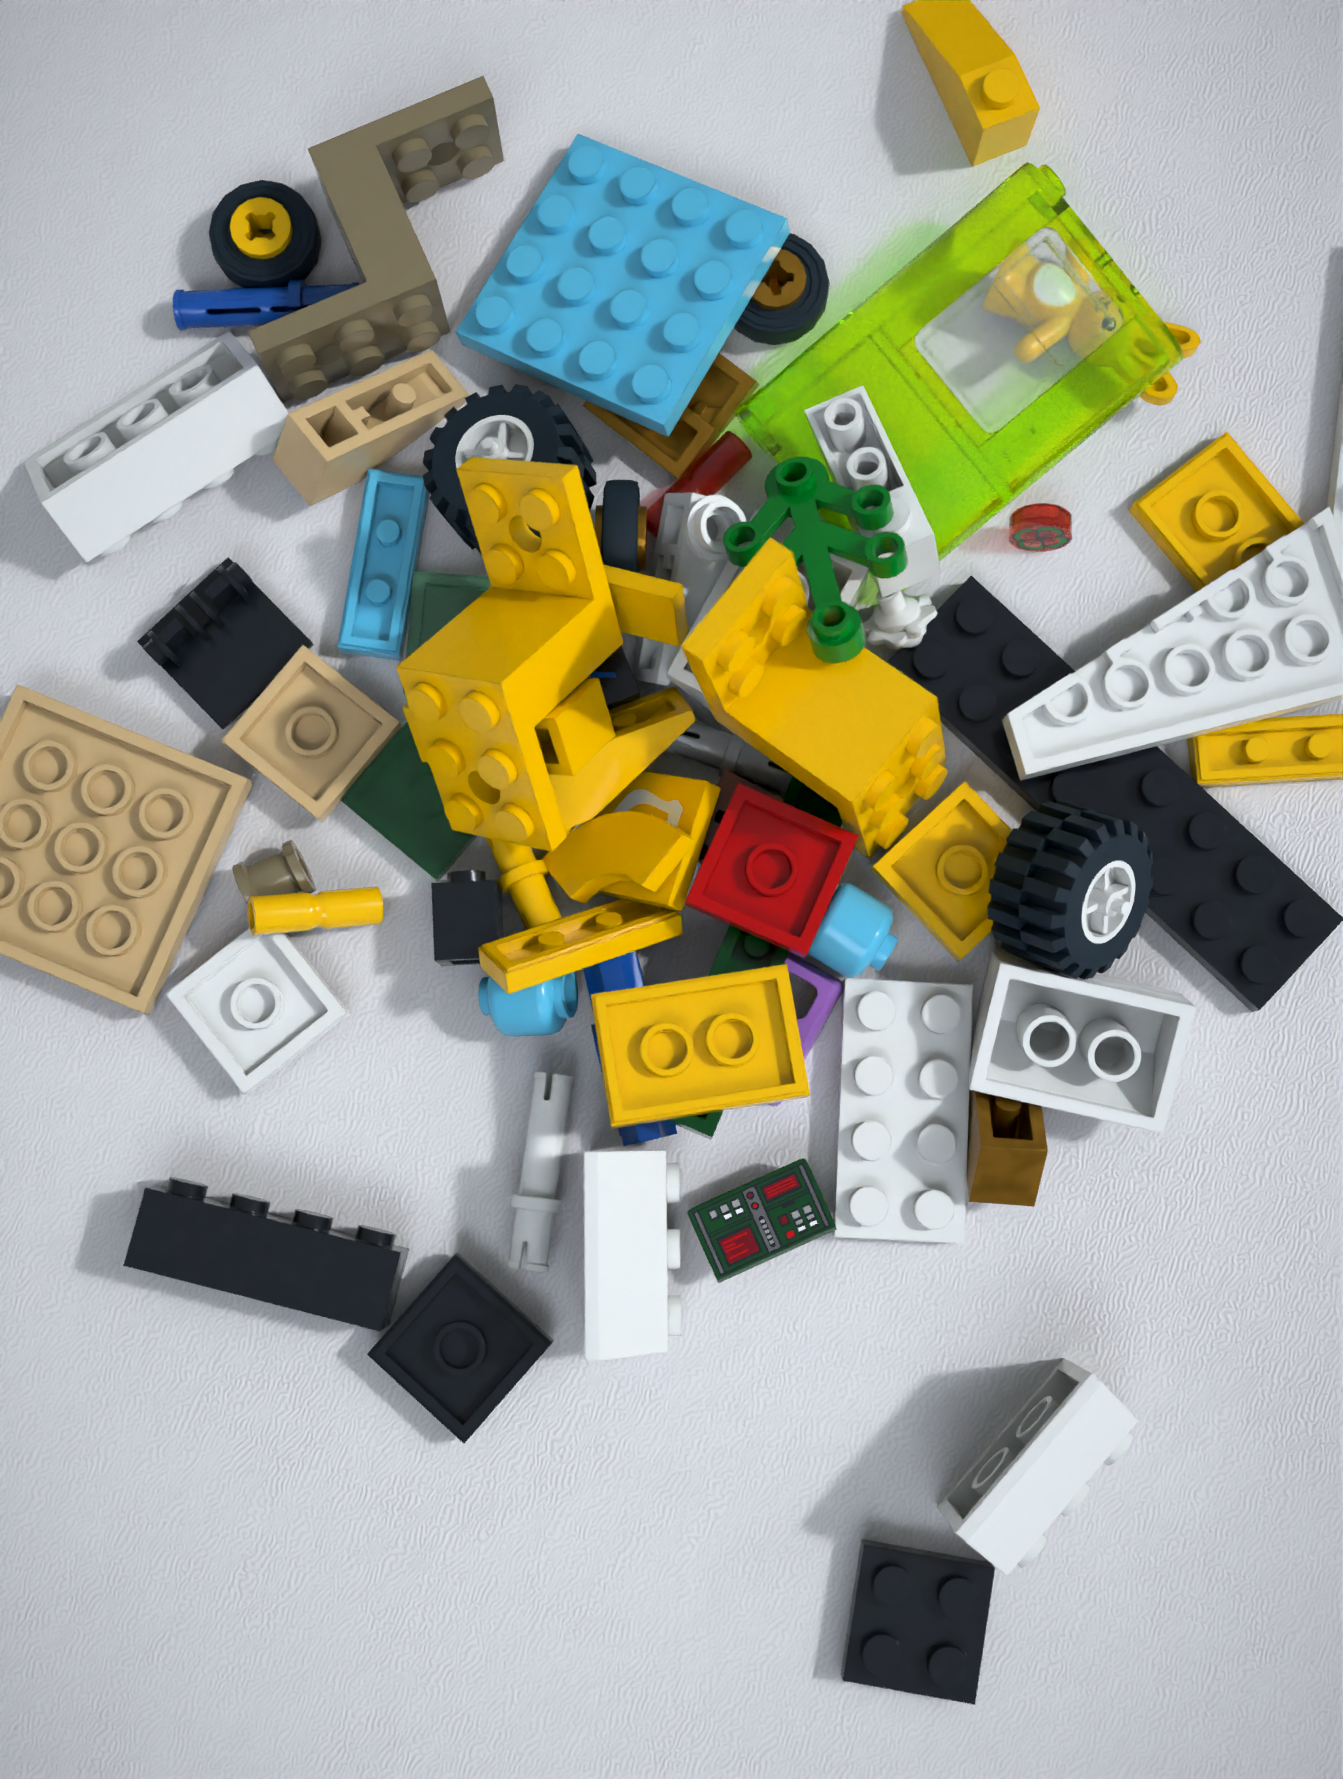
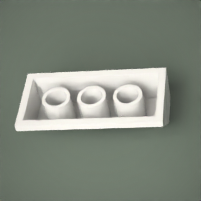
(158, 447)

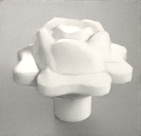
(899, 620)

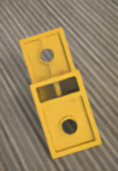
(512, 650)
(842, 728)

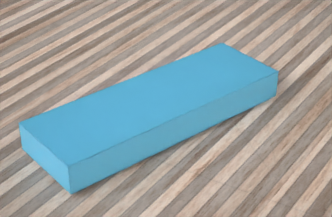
(384, 565)

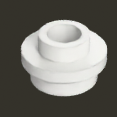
(723, 512)

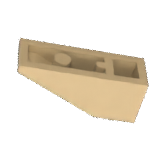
(364, 425)

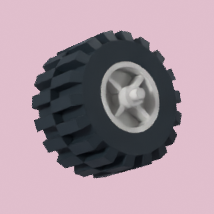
(500, 427)
(1070, 889)

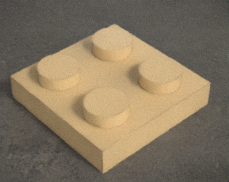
(312, 733)

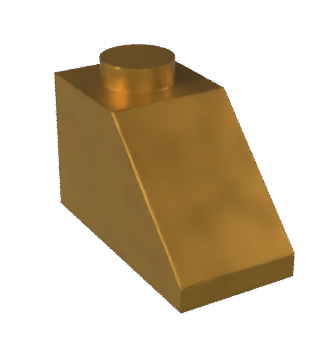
(1004, 1150)

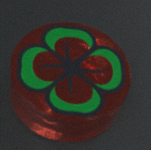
(1040, 527)

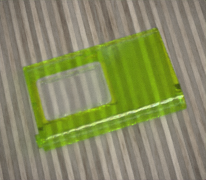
(978, 347)

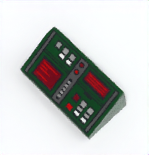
(761, 1220)

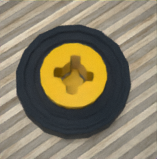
(260, 258)

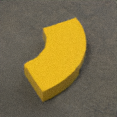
(617, 849)

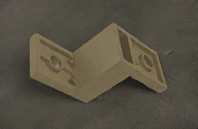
(365, 184)

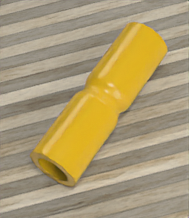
(305, 911)

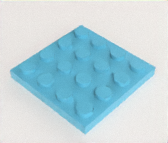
(623, 283)

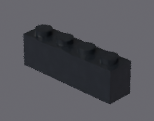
(267, 1255)

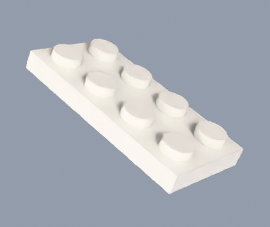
(903, 1111)

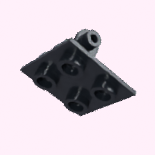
(224, 642)

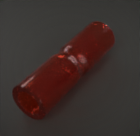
(706, 475)

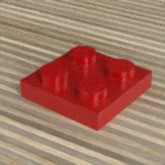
(771, 870)

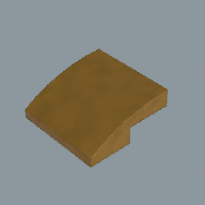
(700, 424)

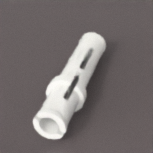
(540, 1172)

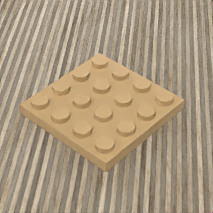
(104, 847)

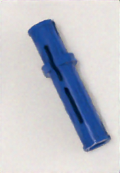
(247, 306)

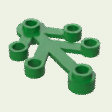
(798, 491)

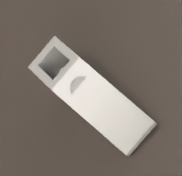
(862, 455)

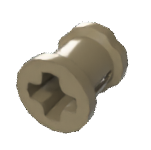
(275, 875)

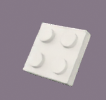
(257, 1006)

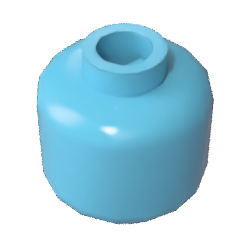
(854, 932)
(530, 1011)

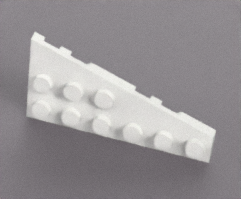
(1222, 658)

